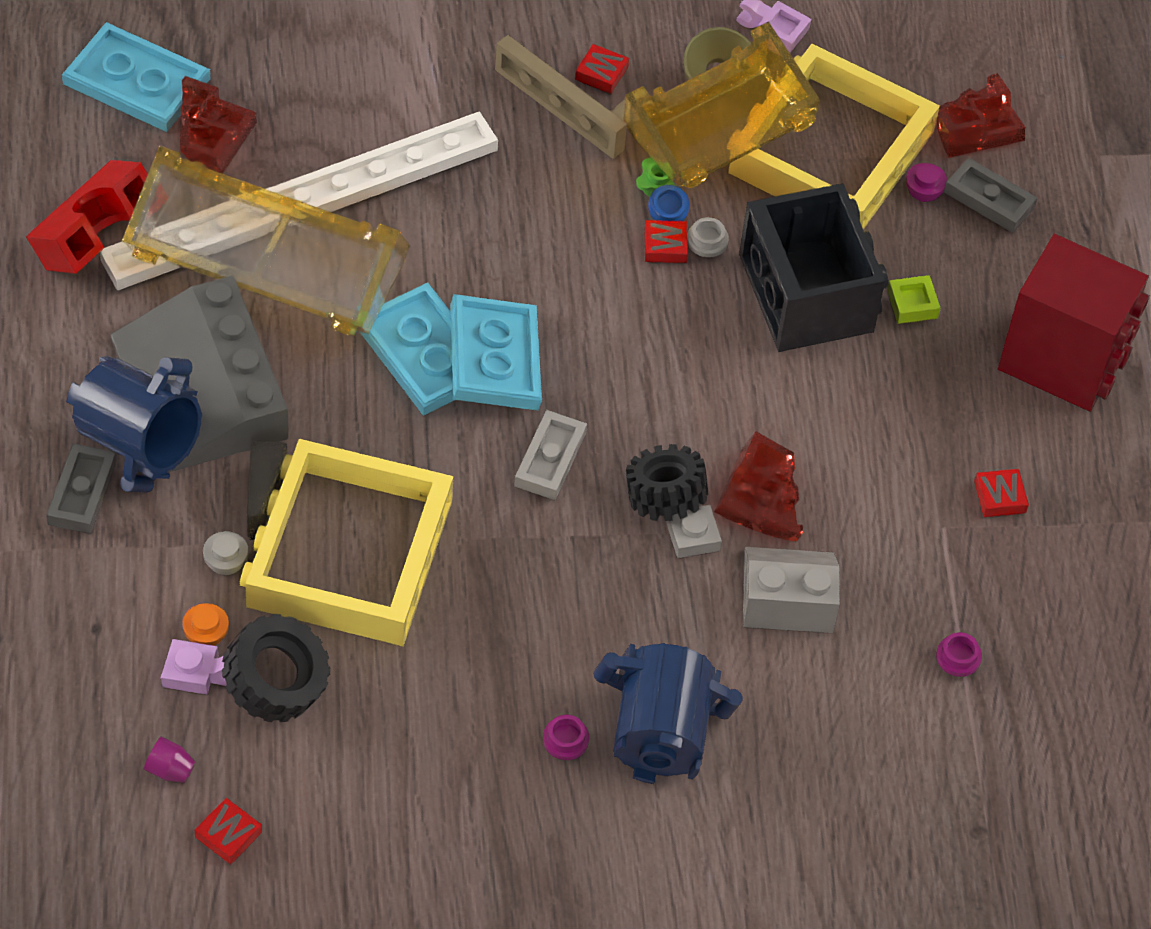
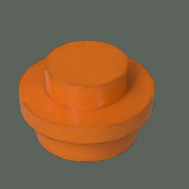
(205, 624)

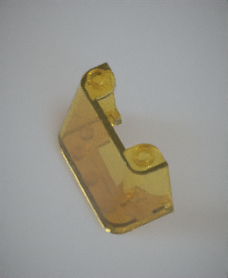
(723, 110)

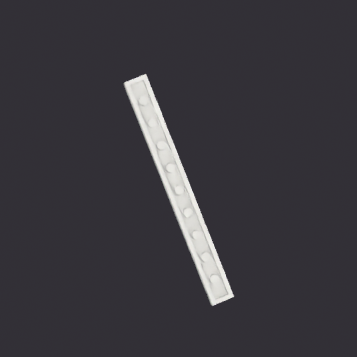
(348, 182)

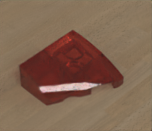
(979, 120)
(210, 126)
(763, 490)

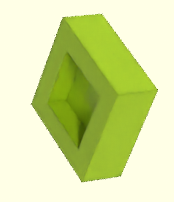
(913, 299)

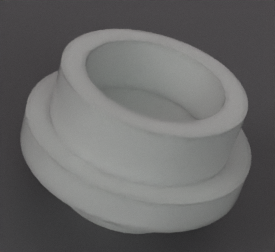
(707, 237)
(225, 552)

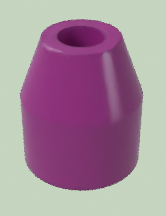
(169, 761)

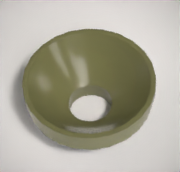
(711, 47)

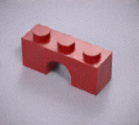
(70, 232)

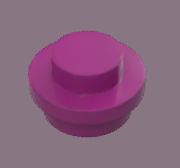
(926, 181)
(959, 654)
(566, 737)

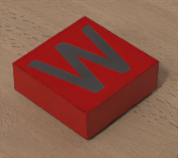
(602, 68)
(665, 241)
(1001, 492)
(228, 831)

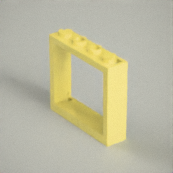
(870, 90)
(333, 609)

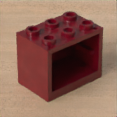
(1074, 323)

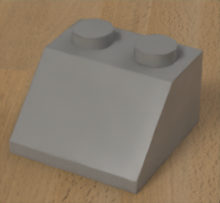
(790, 589)

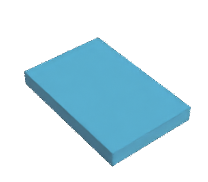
(133, 76)
(416, 346)
(495, 352)

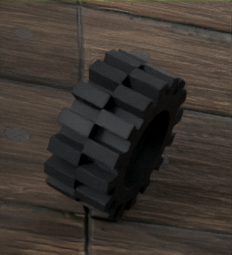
(667, 482)

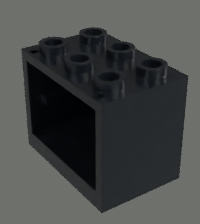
(812, 267)

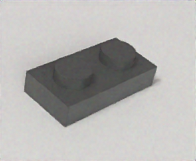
(990, 195)
(81, 488)

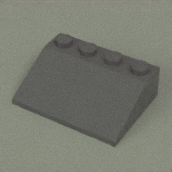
(228, 362)

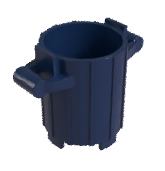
(139, 416)
(664, 707)

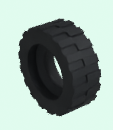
(299, 645)

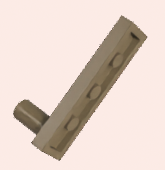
(561, 97)

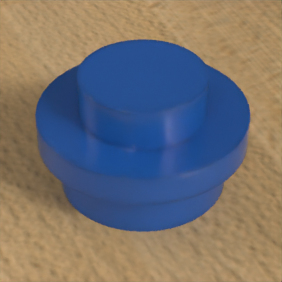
(668, 204)

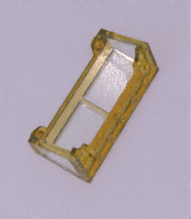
(265, 242)

